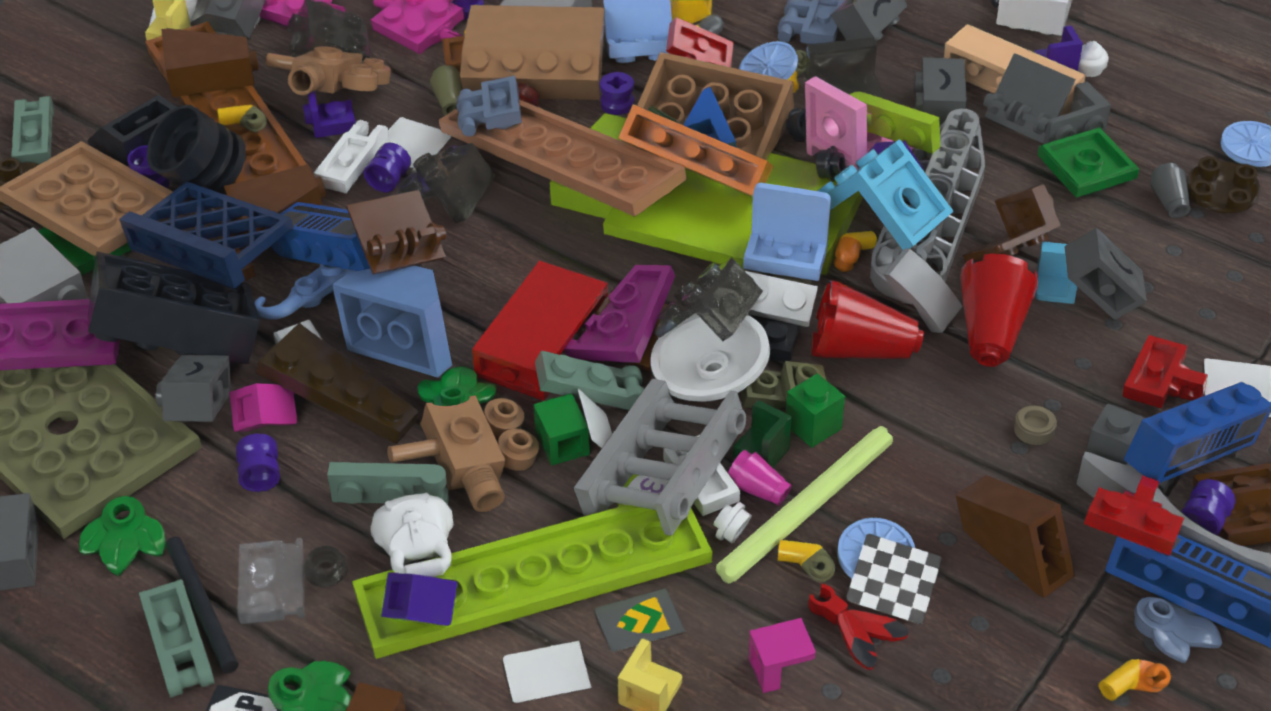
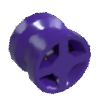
(616, 93)

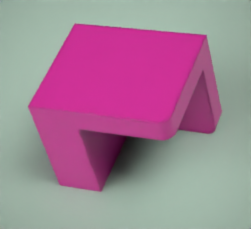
(262, 406)
(776, 648)

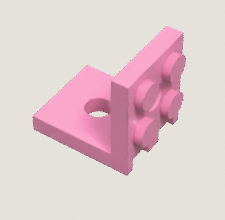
(849, 134)

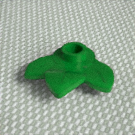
(455, 388)
(122, 539)
(318, 687)

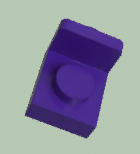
(329, 118)

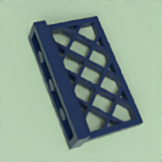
(192, 249)

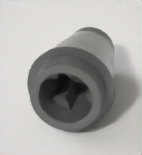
(1171, 188)

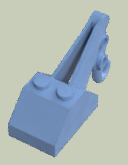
(382, 315)

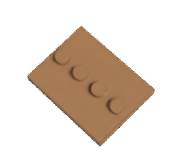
(83, 197)

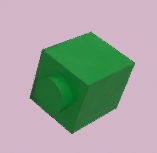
(815, 410)
(561, 429)

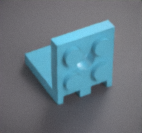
(882, 182)

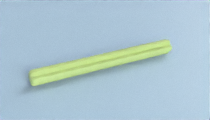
(803, 505)

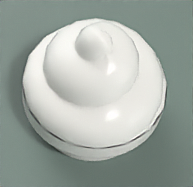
(1092, 59)

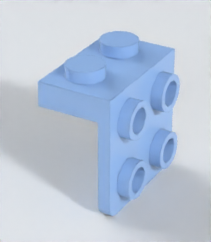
(636, 28)
(788, 231)

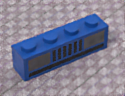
(321, 237)
(1198, 432)
(1201, 583)

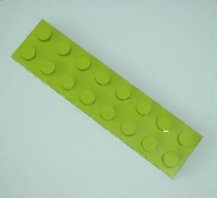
(541, 573)

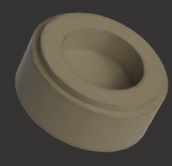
(1035, 425)

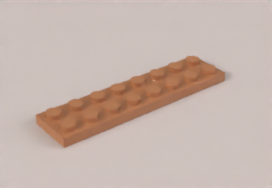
(577, 158)

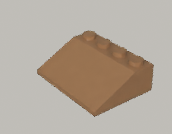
(540, 45)
(751, 102)

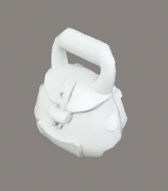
(415, 530)

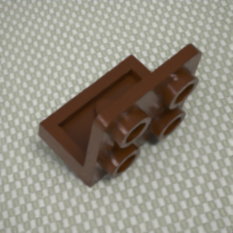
(1027, 220)

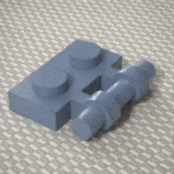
(816, 27)
(494, 104)

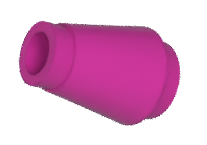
(758, 478)

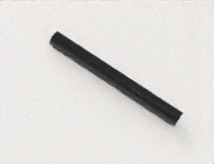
(202, 605)

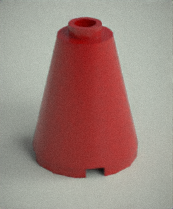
(995, 305)
(862, 327)

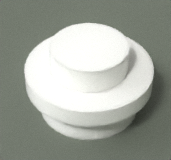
(731, 522)

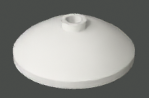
(705, 367)

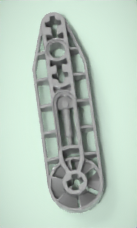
(949, 173)

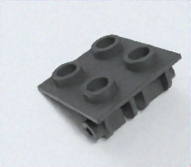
(1028, 97)

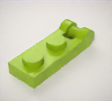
(901, 122)

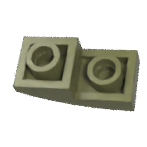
(772, 386)

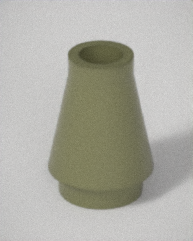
(446, 87)

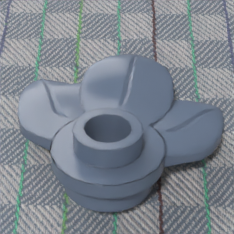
(1174, 627)

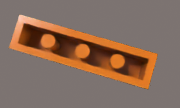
(694, 151)

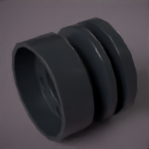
(195, 150)

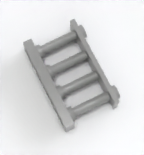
(642, 430)

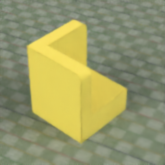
(169, 14)
(645, 683)

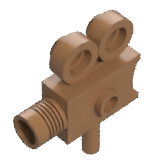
(330, 71)
(466, 446)

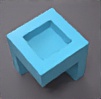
(1053, 276)

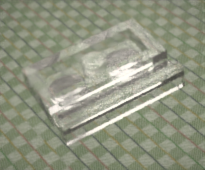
(271, 581)

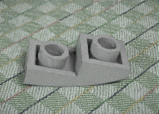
(921, 286)

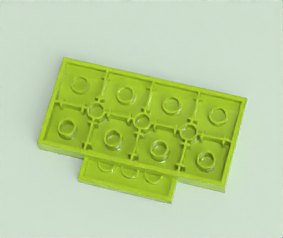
(701, 214)

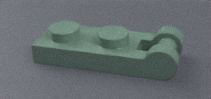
(32, 130)
(597, 381)
(384, 481)
(176, 637)

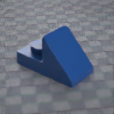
(708, 118)

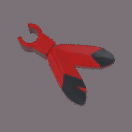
(857, 626)

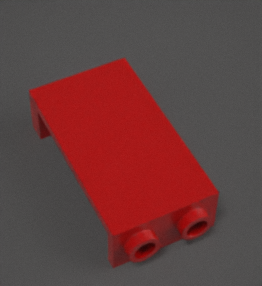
(536, 319)

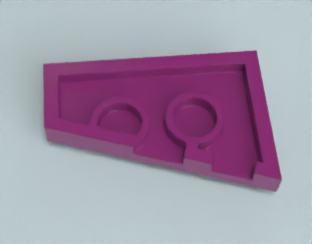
(628, 320)

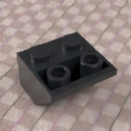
(131, 129)

